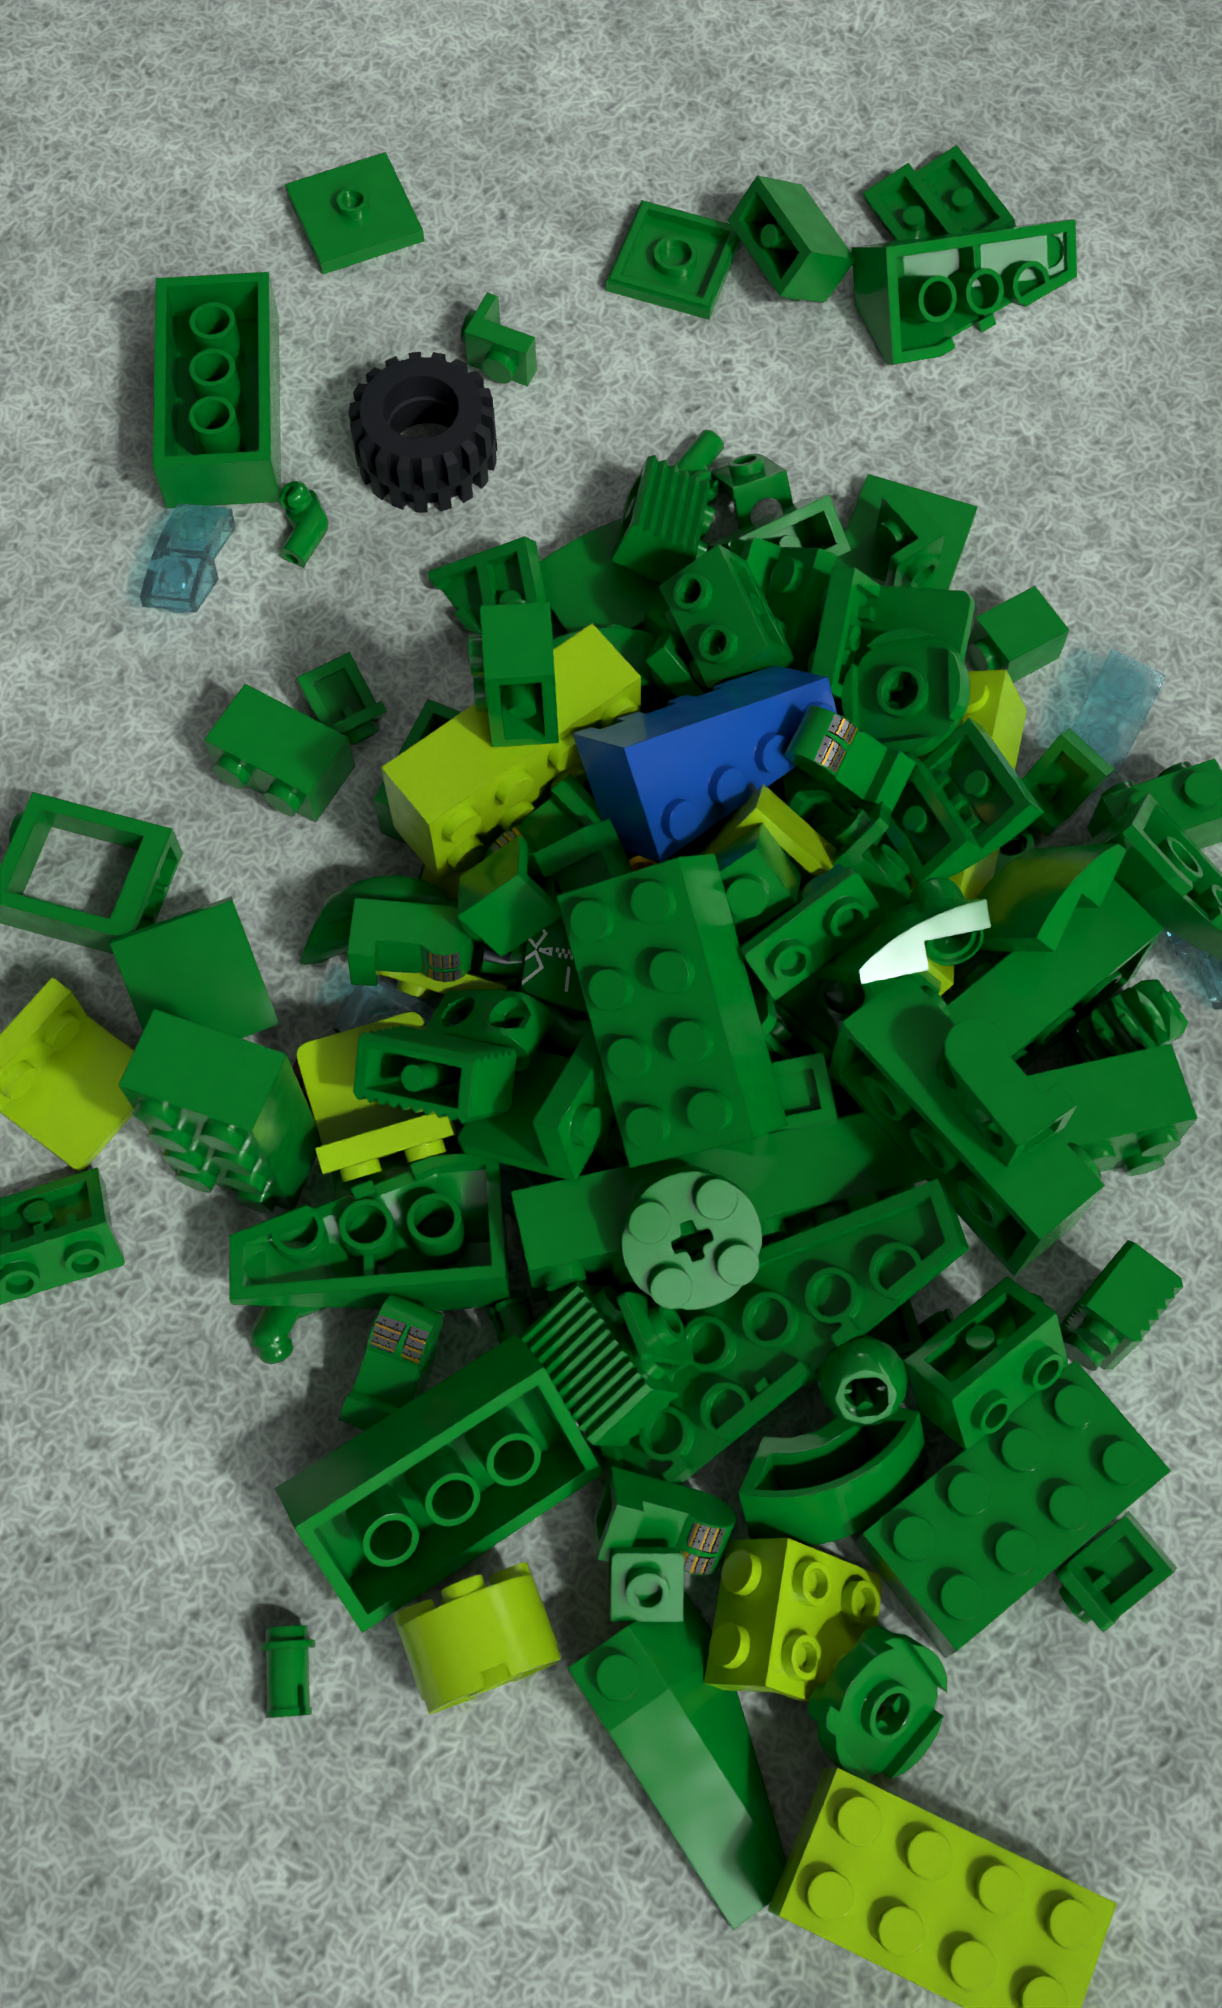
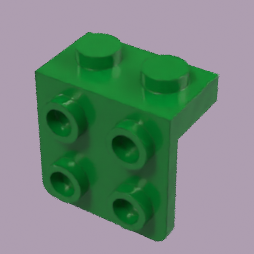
(860, 609)
(553, 1117)

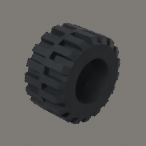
(430, 467)

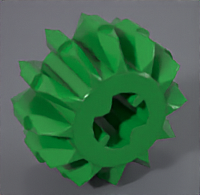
(1130, 1022)

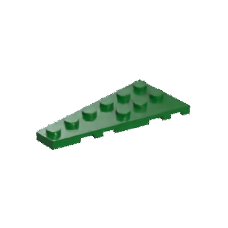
(783, 1323)

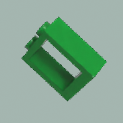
(140, 895)

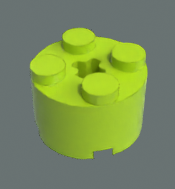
(477, 1637)

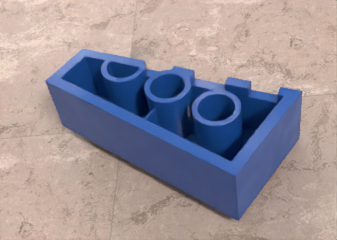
(698, 759)

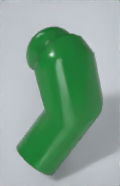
(272, 1329)

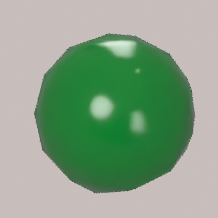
(863, 1381)

